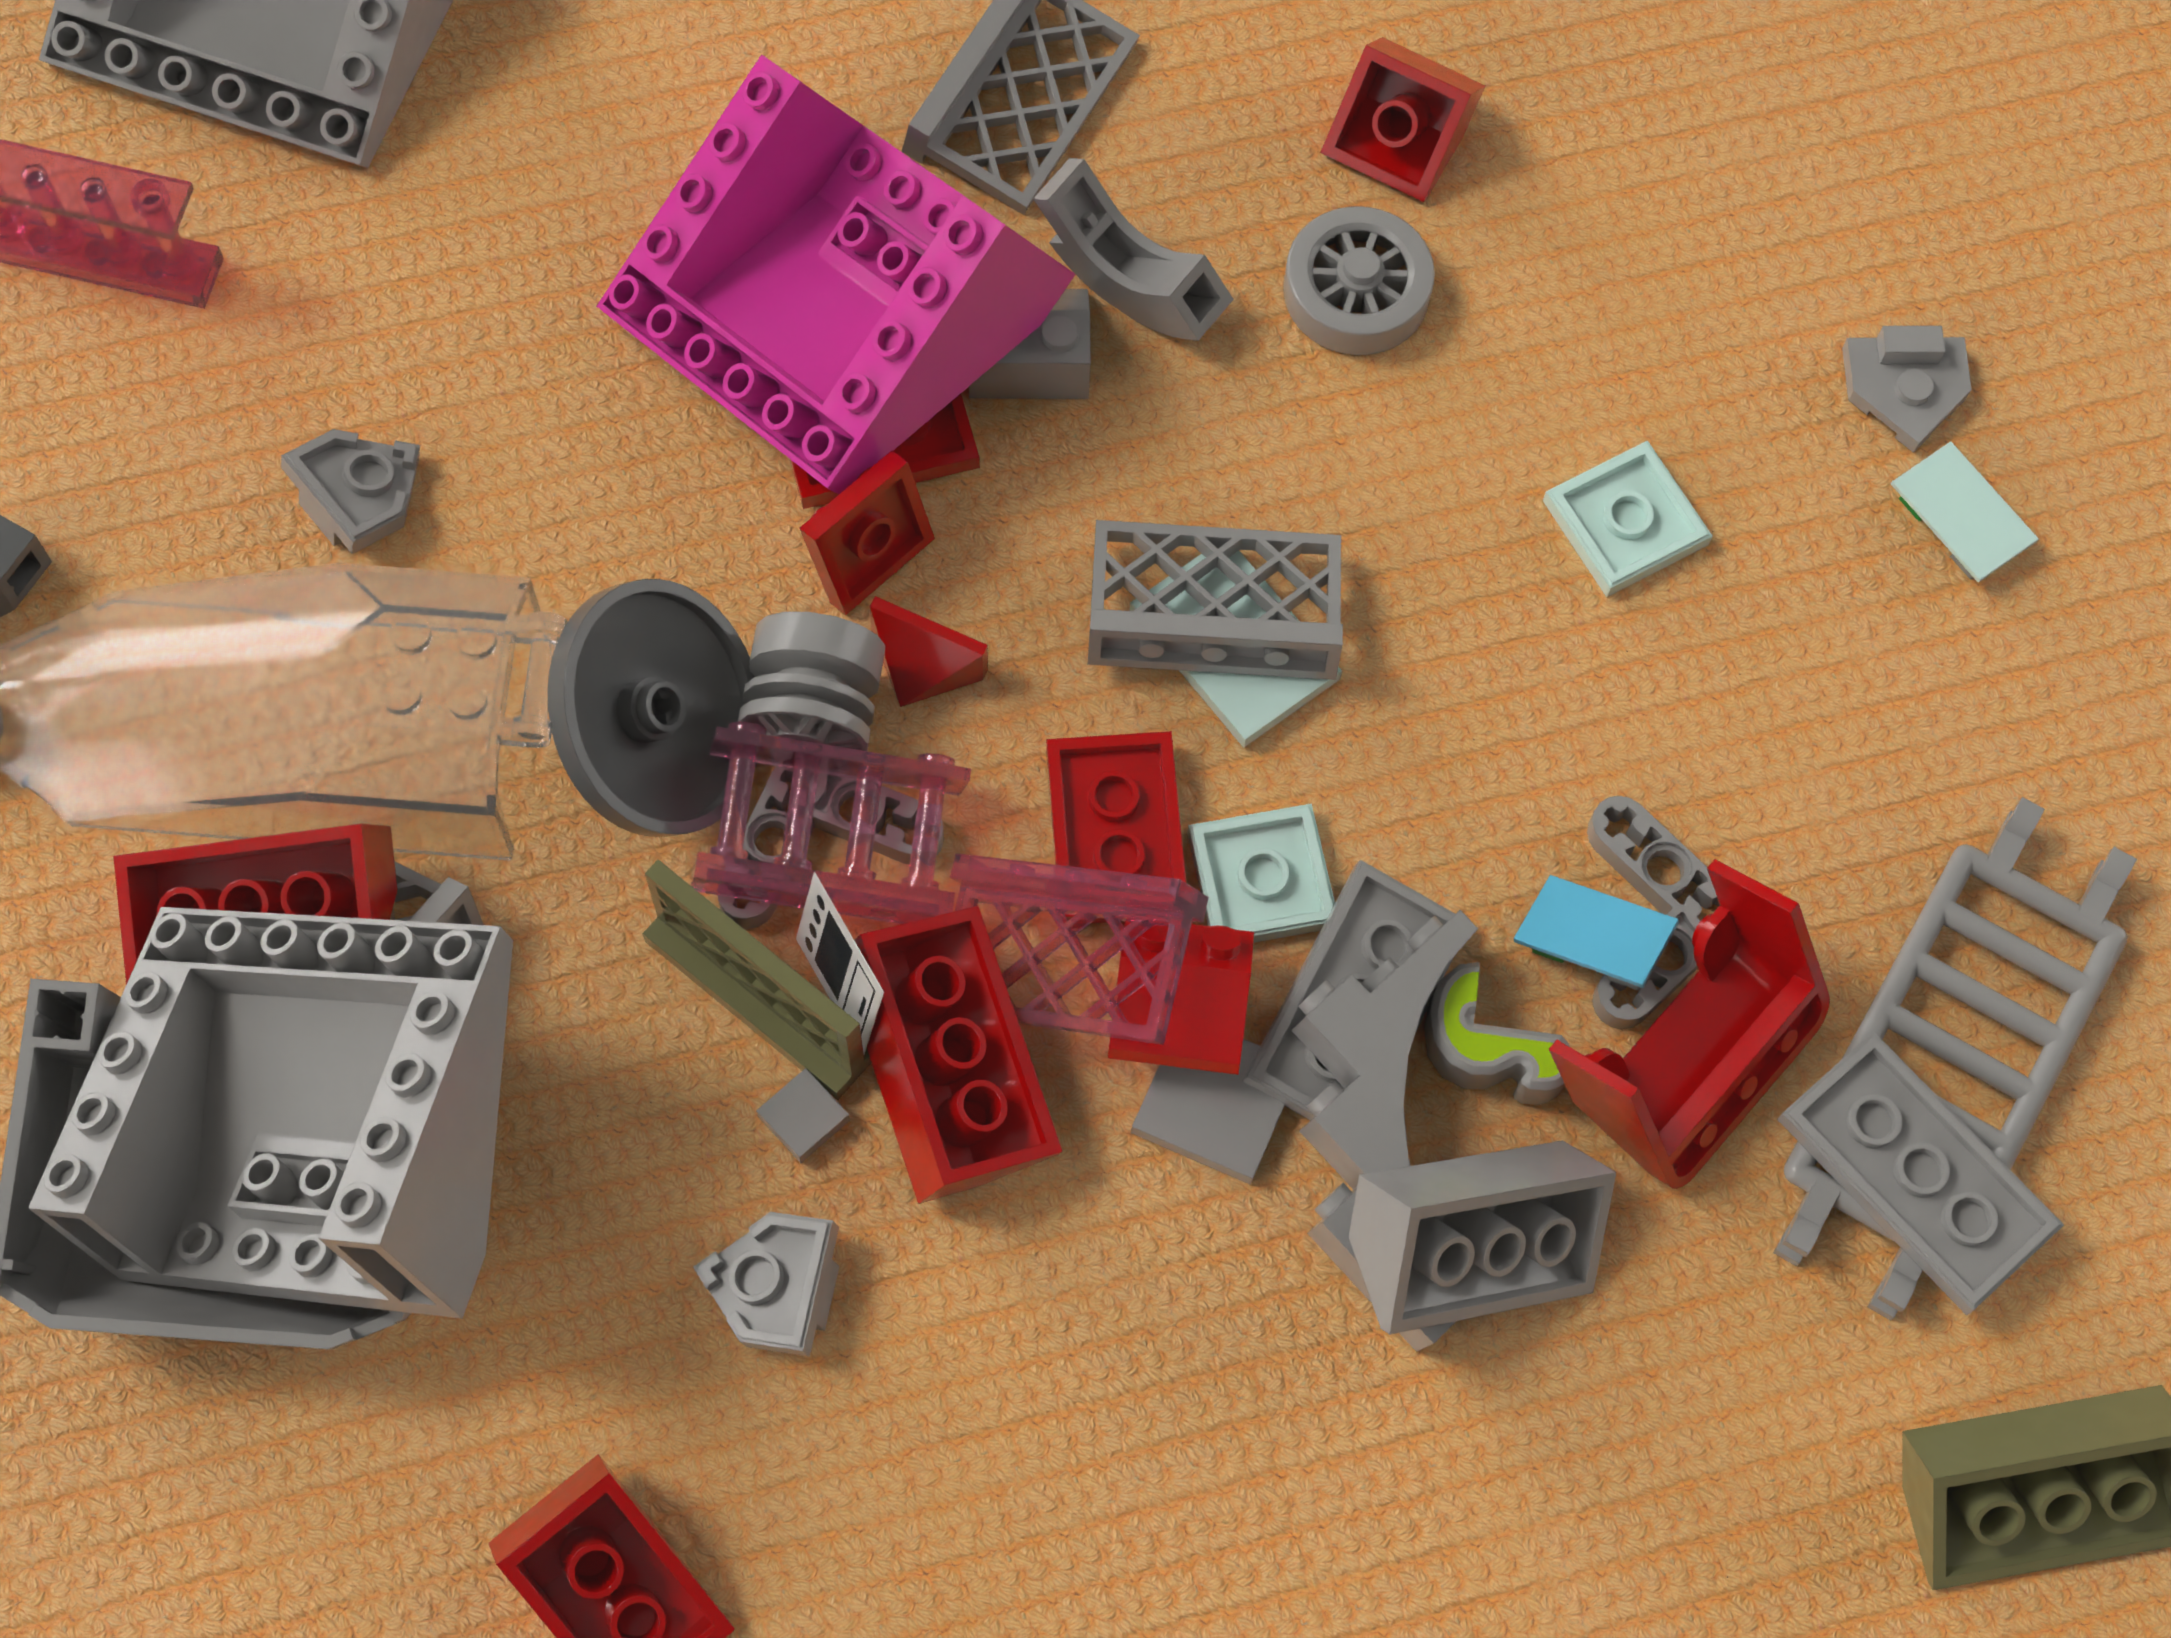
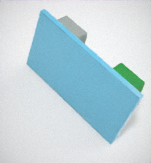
(1596, 932)

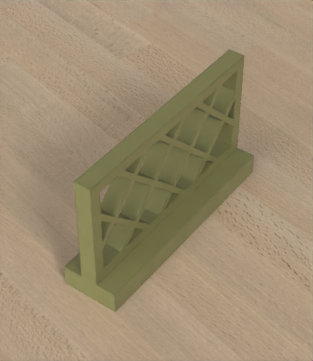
(754, 983)

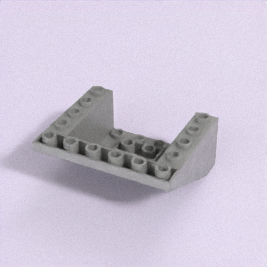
(280, 67)
(293, 1111)

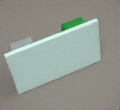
(1964, 512)

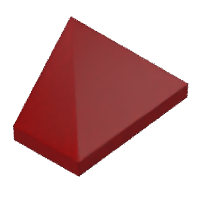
(924, 655)

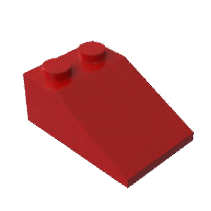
(602, 1566)

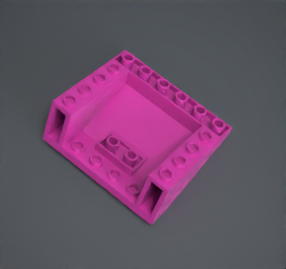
(826, 281)

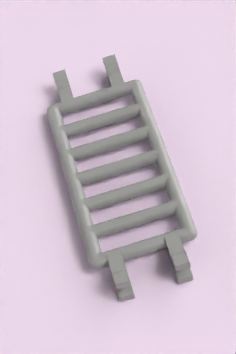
(2056, 1039)

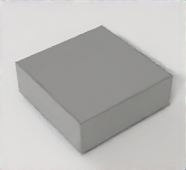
(803, 1115)

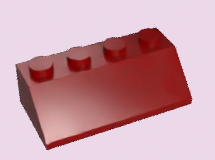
(298, 873)
(953, 1057)

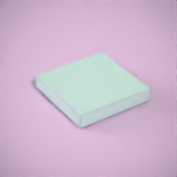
(1627, 518)
(1263, 872)

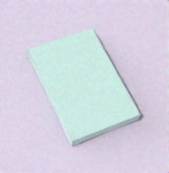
(1242, 701)

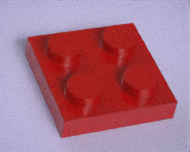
(867, 532)

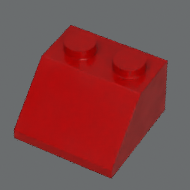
(1402, 118)
(1207, 1006)

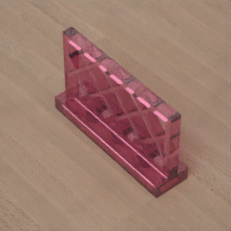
(1088, 896)

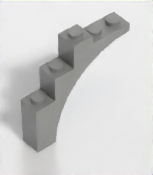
(1367, 1048)

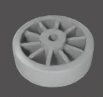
(1358, 280)

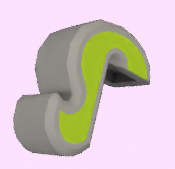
(1486, 1054)

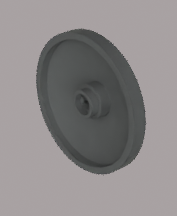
(638, 701)

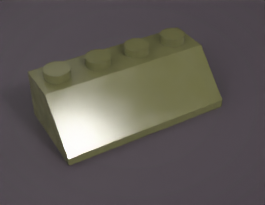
(2040, 1486)

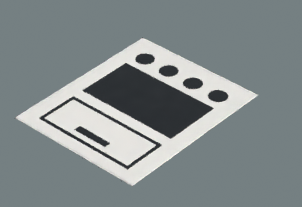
(838, 960)

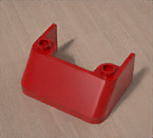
(1716, 1042)

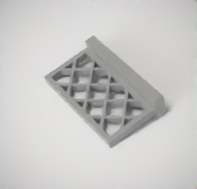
(972, 72)
(1214, 636)

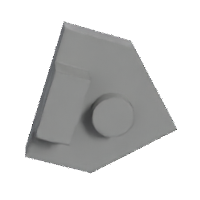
(1907, 378)
(353, 485)
(776, 1282)

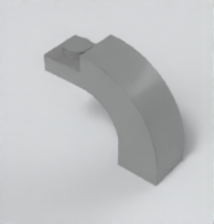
(1145, 281)

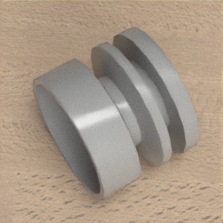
(813, 679)

